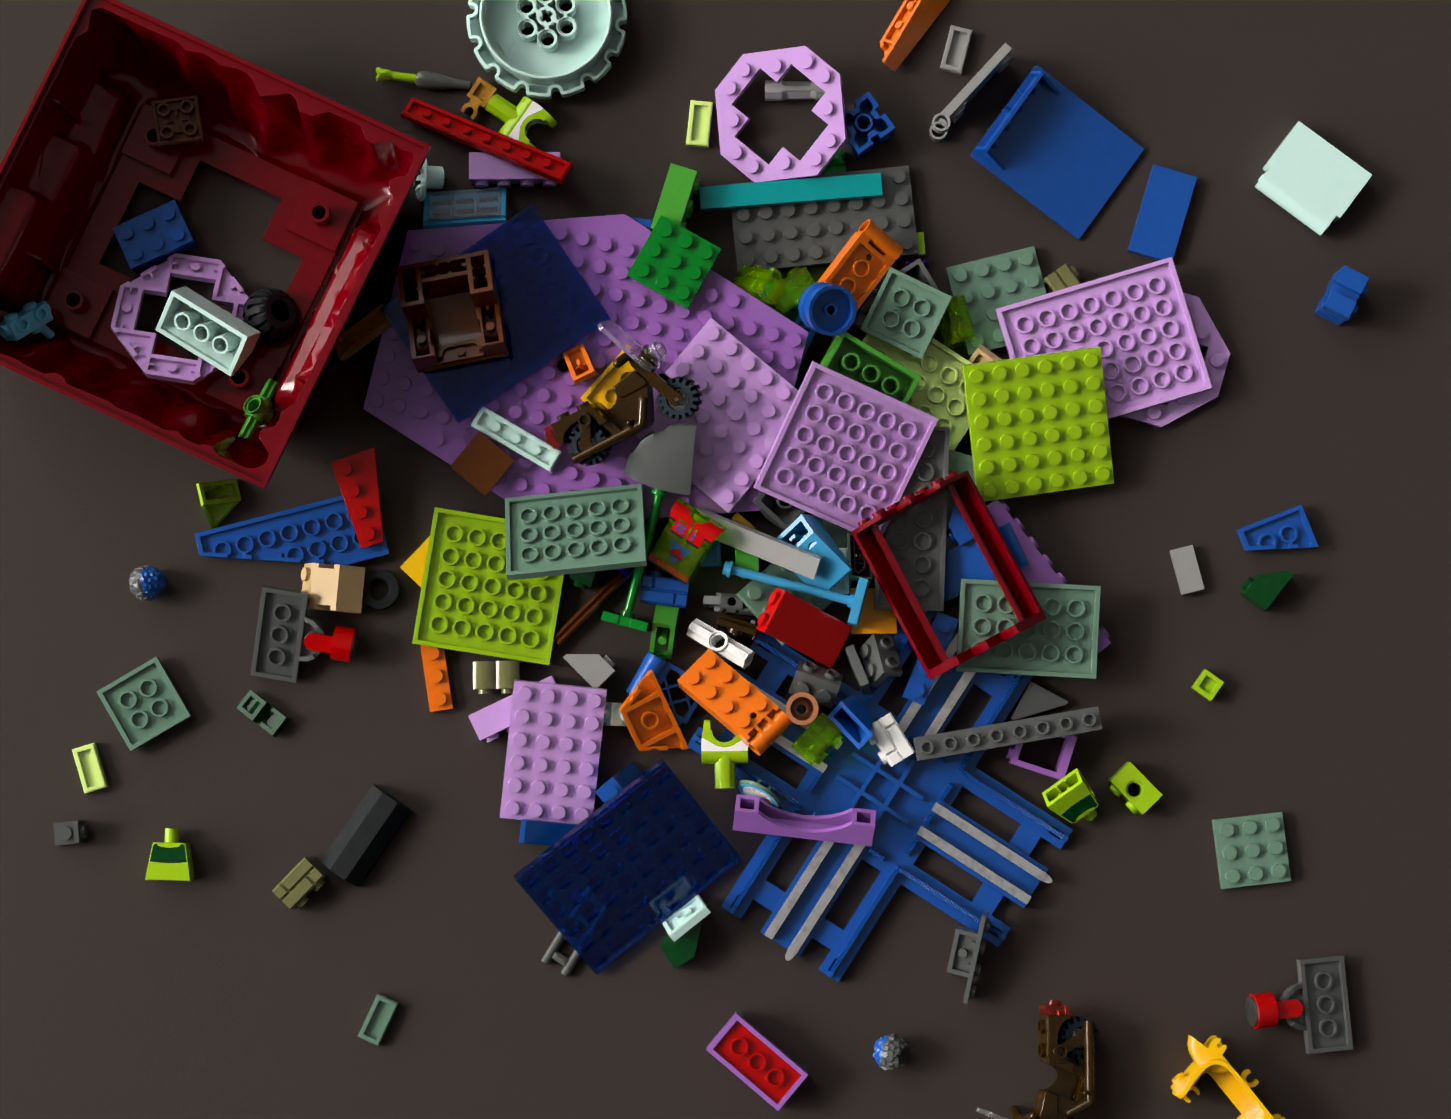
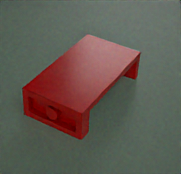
(803, 627)

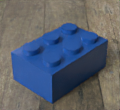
(155, 236)

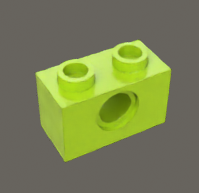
(1147, 792)

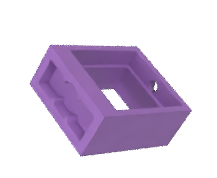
(1062, 762)

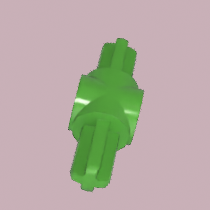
(258, 410)

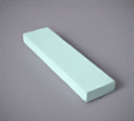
(516, 438)

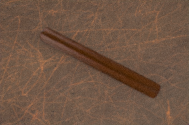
(591, 607)

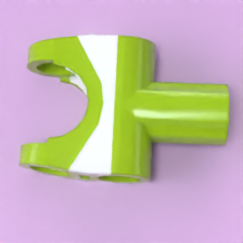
(519, 118)
(723, 756)

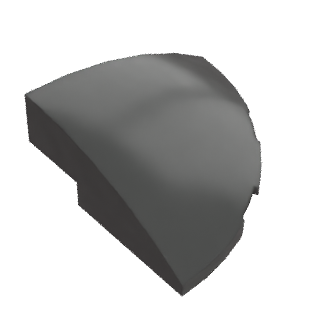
(665, 459)

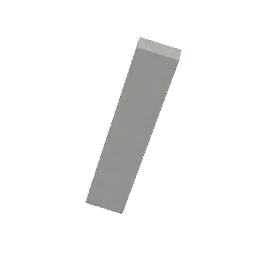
(766, 546)

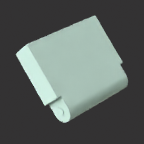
(1311, 179)

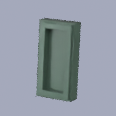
(378, 1019)

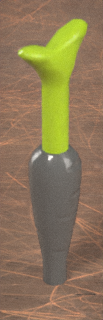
(423, 79)

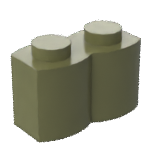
(495, 676)

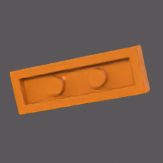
(436, 678)

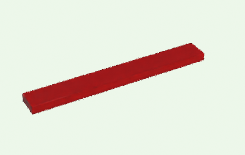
(487, 140)

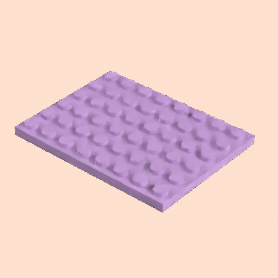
(1137, 322)

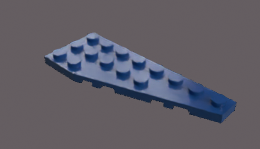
(302, 534)

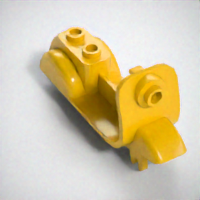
(1209, 1060)

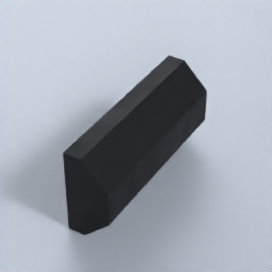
(365, 836)

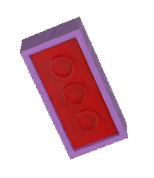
(757, 1061)

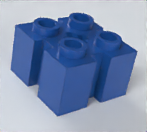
(878, 127)
(1342, 295)

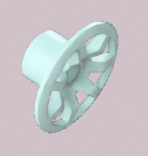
(431, 178)

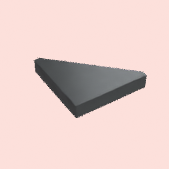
(1036, 700)

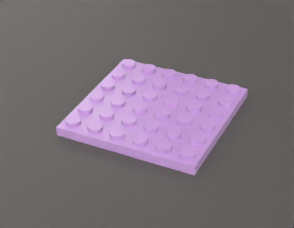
(738, 412)
(844, 449)

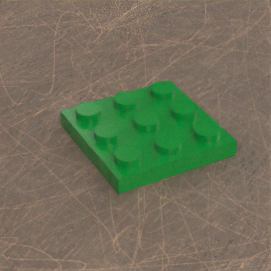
(674, 262)

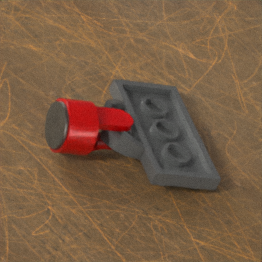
(290, 636)
(1313, 1005)

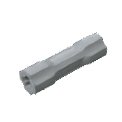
(792, 90)

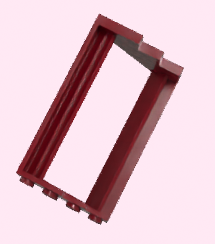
(992, 548)

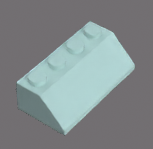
(207, 330)

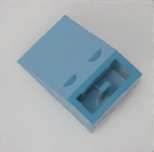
(810, 534)

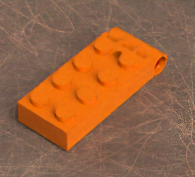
(857, 272)
(734, 702)

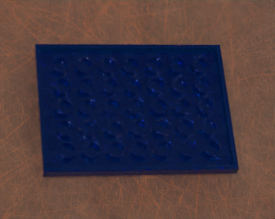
(542, 308)

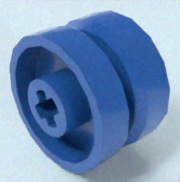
(827, 308)

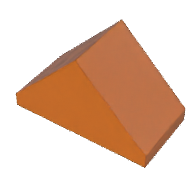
(579, 364)

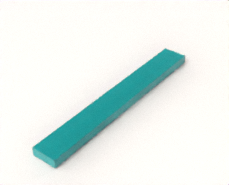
(790, 191)

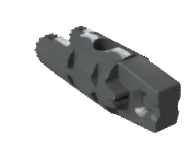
(721, 602)

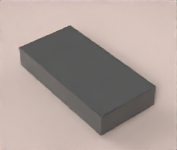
(858, 670)

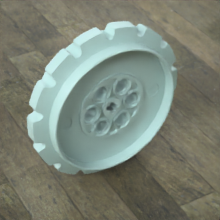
(540, 68)

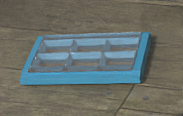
(465, 207)

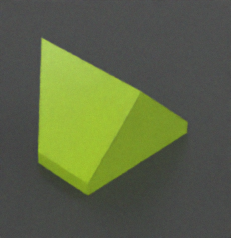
(218, 499)

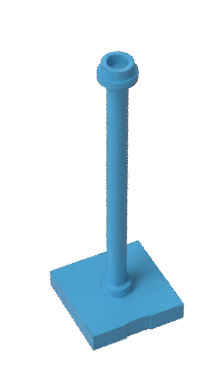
(854, 601)

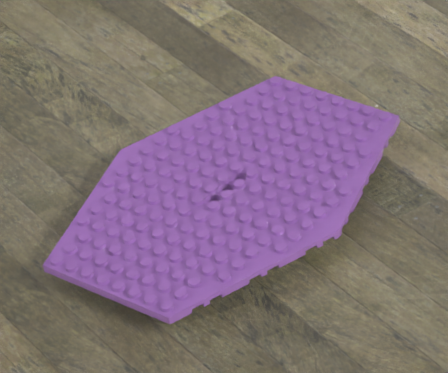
(603, 254)

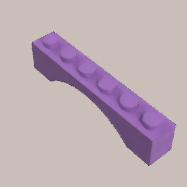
(849, 827)

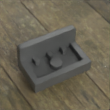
(880, 659)
(816, 681)

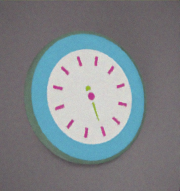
(752, 788)

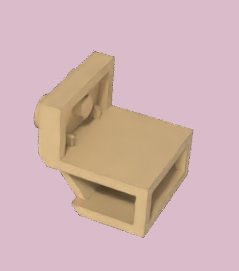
(333, 587)

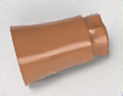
(808, 702)

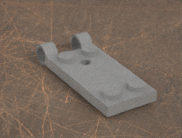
(955, 108)

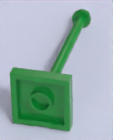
(626, 617)

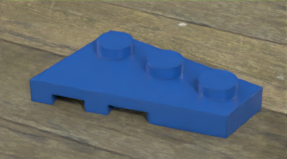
(1281, 531)

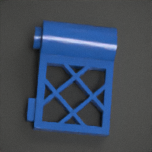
(660, 669)

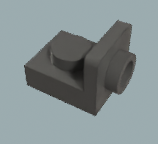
(70, 832)

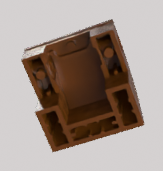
(452, 311)

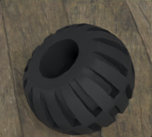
(271, 314)

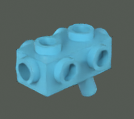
(29, 320)

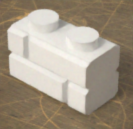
(890, 740)

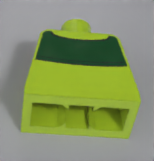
(1072, 798)
(170, 859)

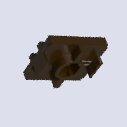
(737, 625)

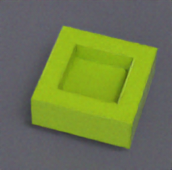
(1207, 685)

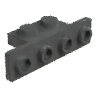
(965, 954)

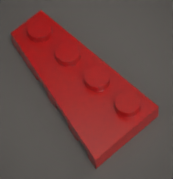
(360, 489)

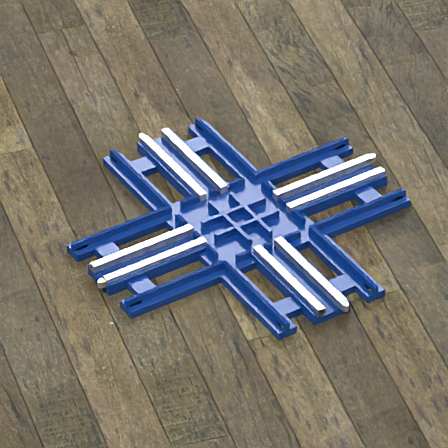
(910, 809)

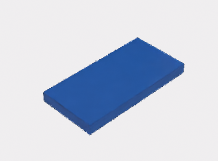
(1162, 213)
(968, 562)

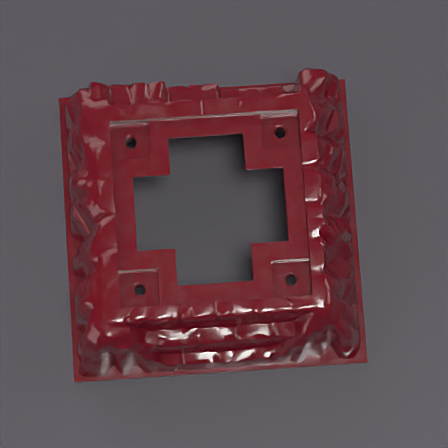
(79, 168)

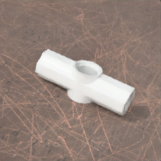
(730, 650)

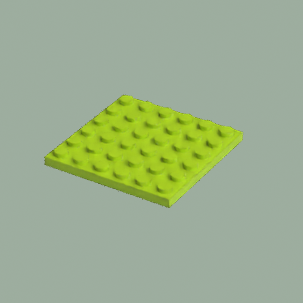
(1038, 423)
(472, 604)

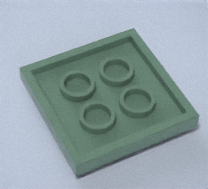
(906, 313)
(756, 593)
(144, 703)
(1251, 850)

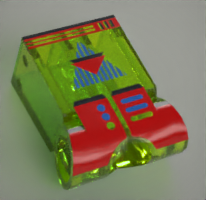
(685, 542)

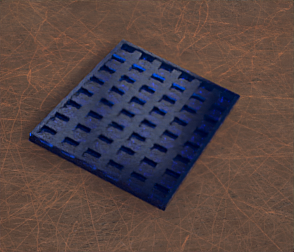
(628, 866)

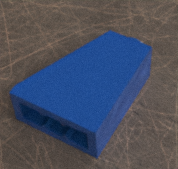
(618, 782)
(543, 832)

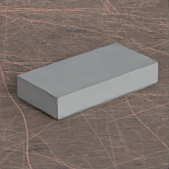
(955, 49)
(1186, 569)

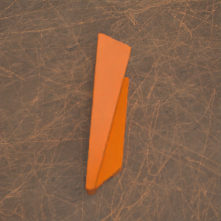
(908, 28)

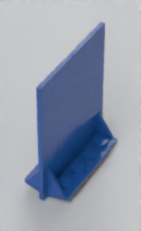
(1056, 152)

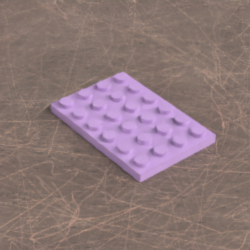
(552, 752)

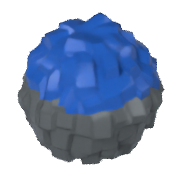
(147, 582)
(890, 1052)

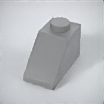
(592, 667)

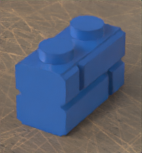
(664, 590)

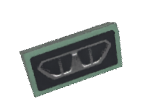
(857, 561)

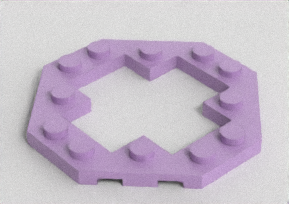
(829, 108)
(157, 282)
(1215, 362)

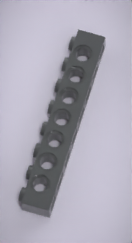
(1007, 733)

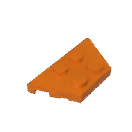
(651, 718)

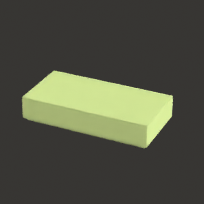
(699, 124)
(90, 768)

